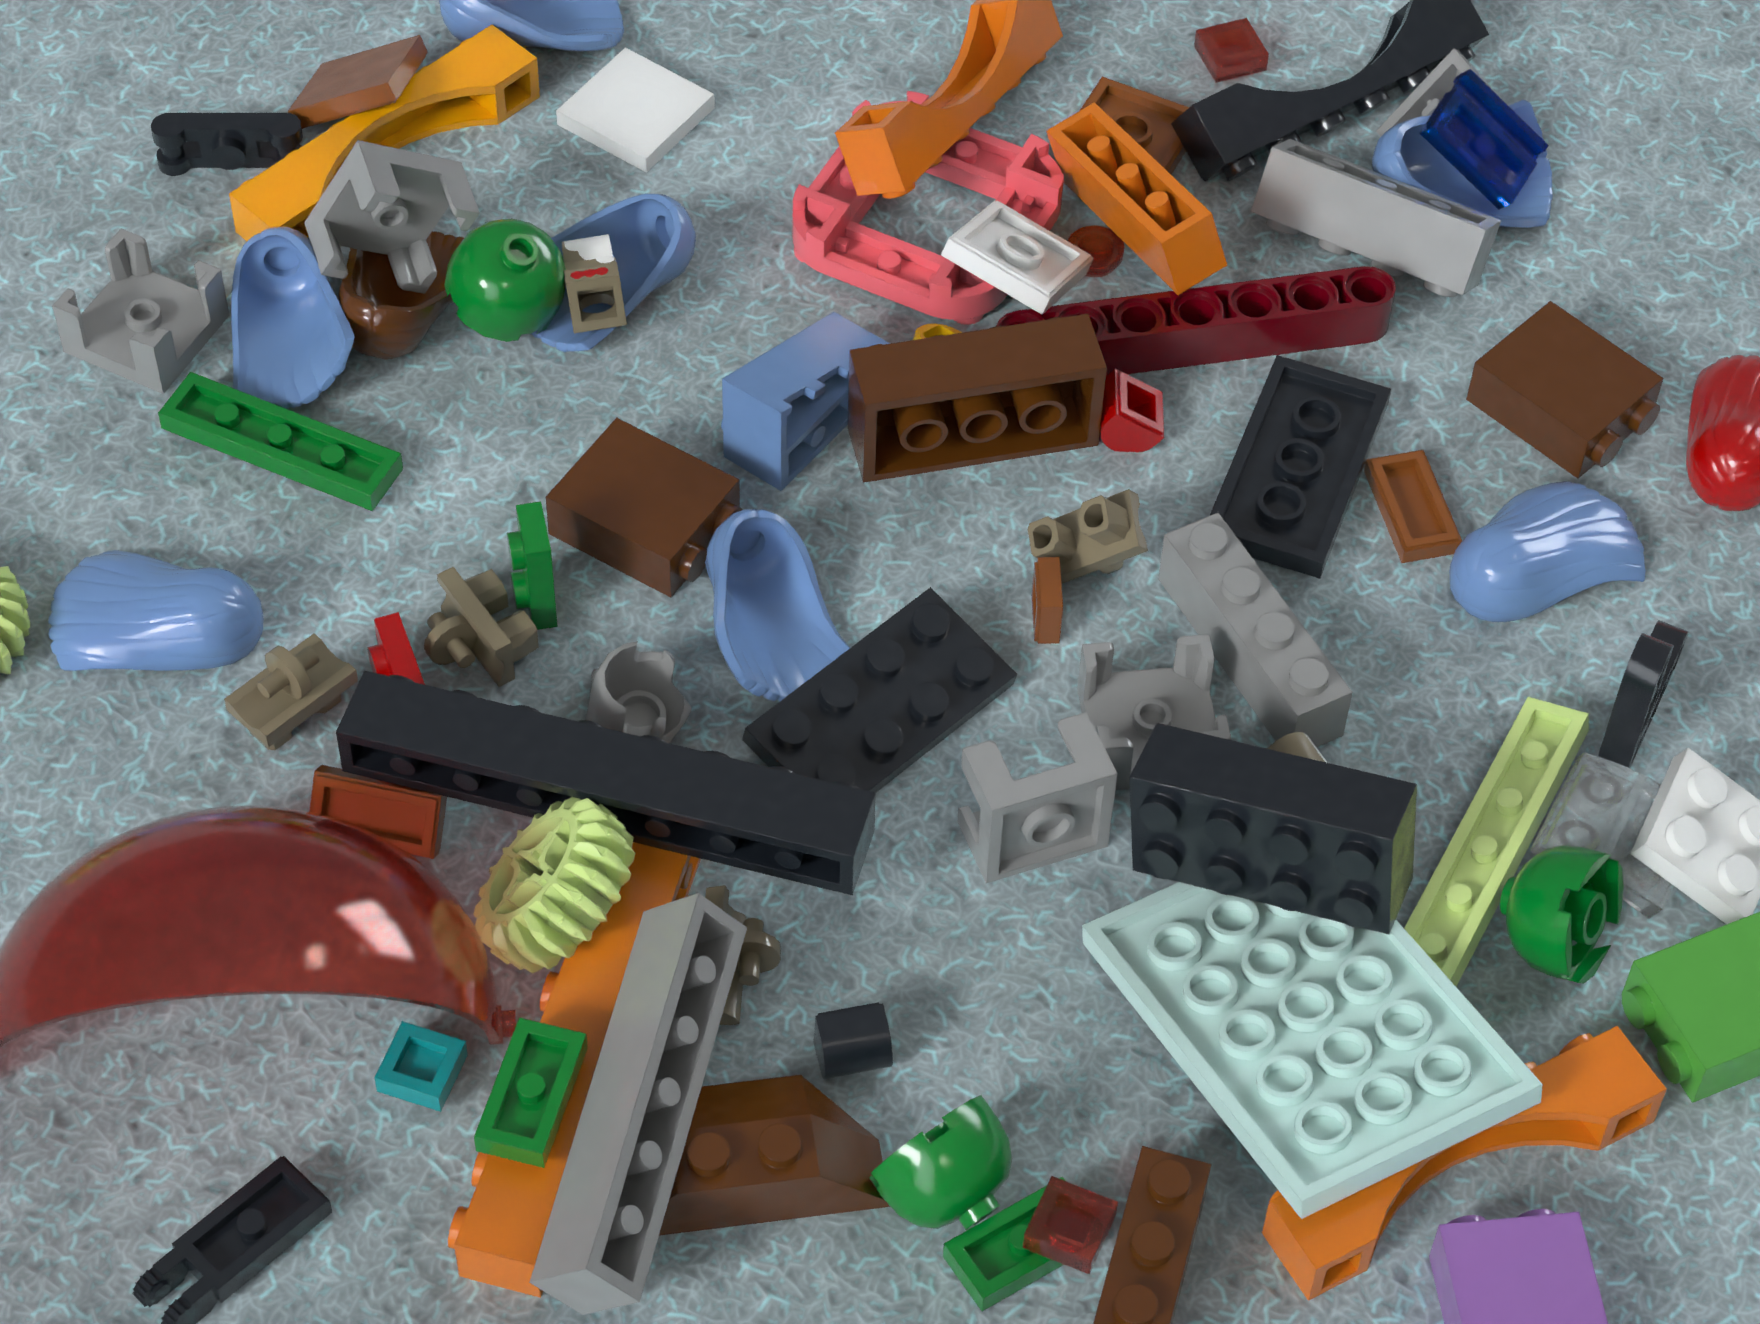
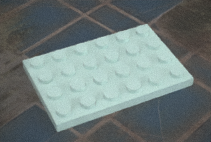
(1311, 1036)

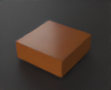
(1047, 600)

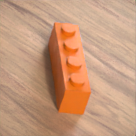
(1137, 198)

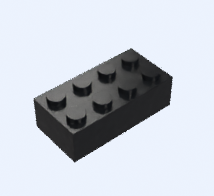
(1273, 827)

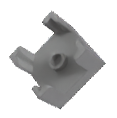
(389, 206)
(141, 319)
(1130, 703)
(1039, 815)

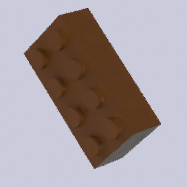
(975, 397)

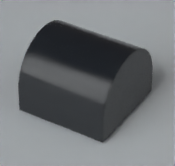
(852, 1040)

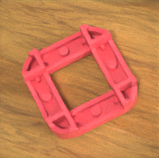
(835, 244)

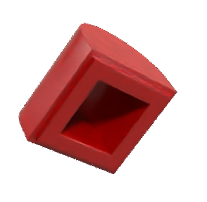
(1131, 414)

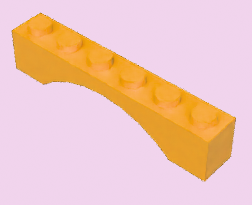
(467, 87)

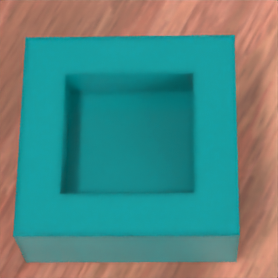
(421, 1066)

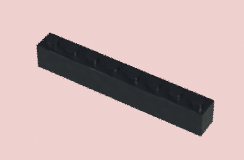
(658, 790)

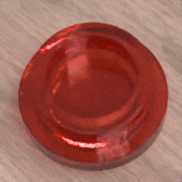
(1102, 245)

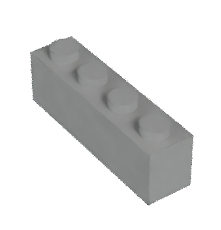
(1375, 218)
(1253, 632)

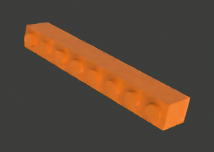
(512, 1201)

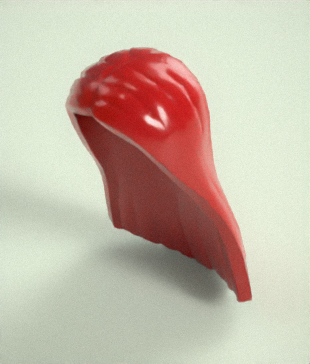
(1726, 434)

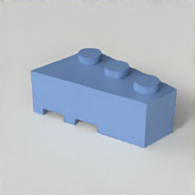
(791, 400)

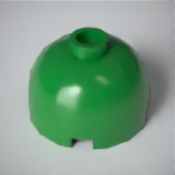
(506, 279)
(1560, 899)
(948, 1169)

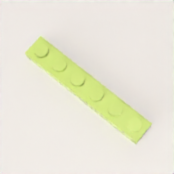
(1495, 833)

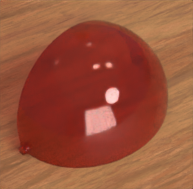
(243, 909)

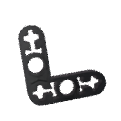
(1641, 691)

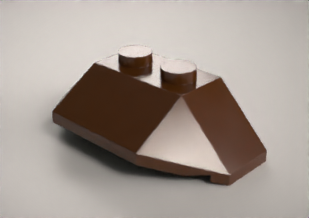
(770, 1156)

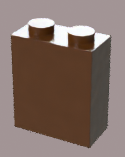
(1565, 390)
(642, 507)

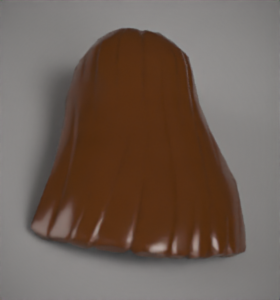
(383, 315)

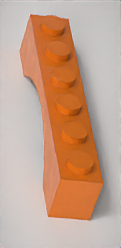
(898, 142)
(1589, 1100)

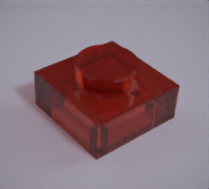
(1231, 50)
(1070, 1225)

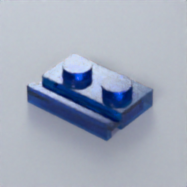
(1484, 139)

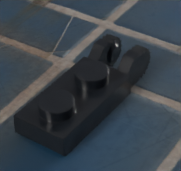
(235, 1242)

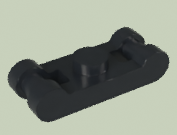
(223, 140)

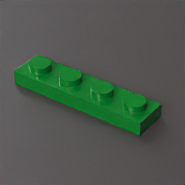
(281, 441)

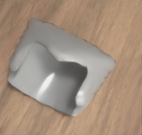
(637, 694)

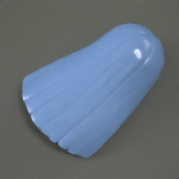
(539, 23)
(1414, 161)
(651, 247)
(285, 321)
(1543, 551)
(768, 605)
(151, 615)

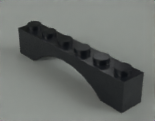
(1245, 121)

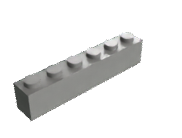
(639, 1107)

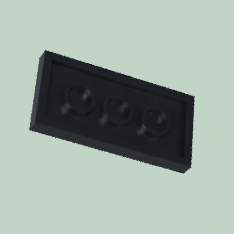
(1300, 463)
(884, 699)

